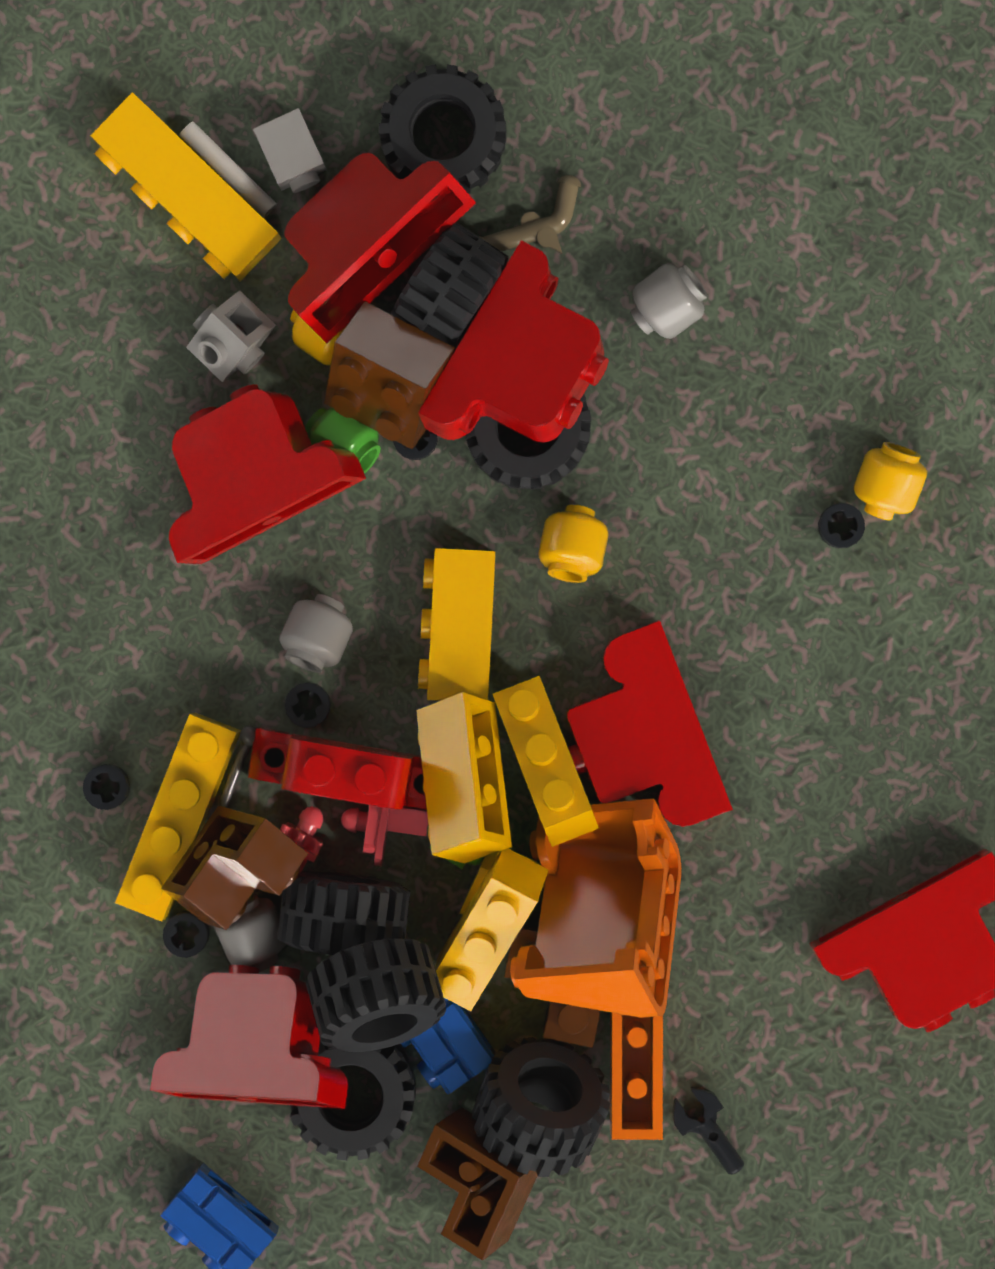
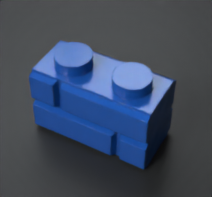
(452, 1049)
(218, 1221)

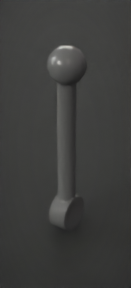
(247, 738)

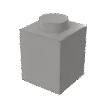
(290, 151)

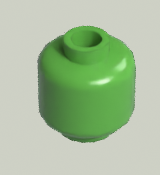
(345, 434)

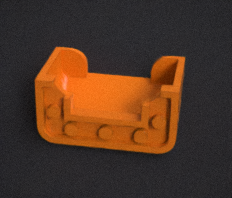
(606, 914)

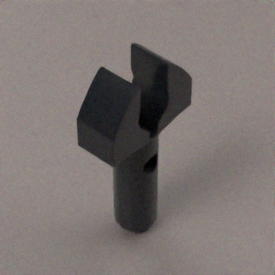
(708, 1129)

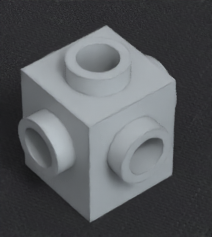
(230, 336)

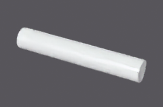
(227, 169)

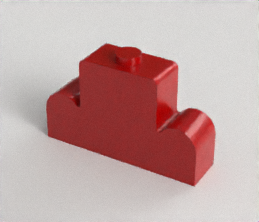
(647, 733)

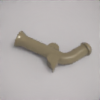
(541, 230)

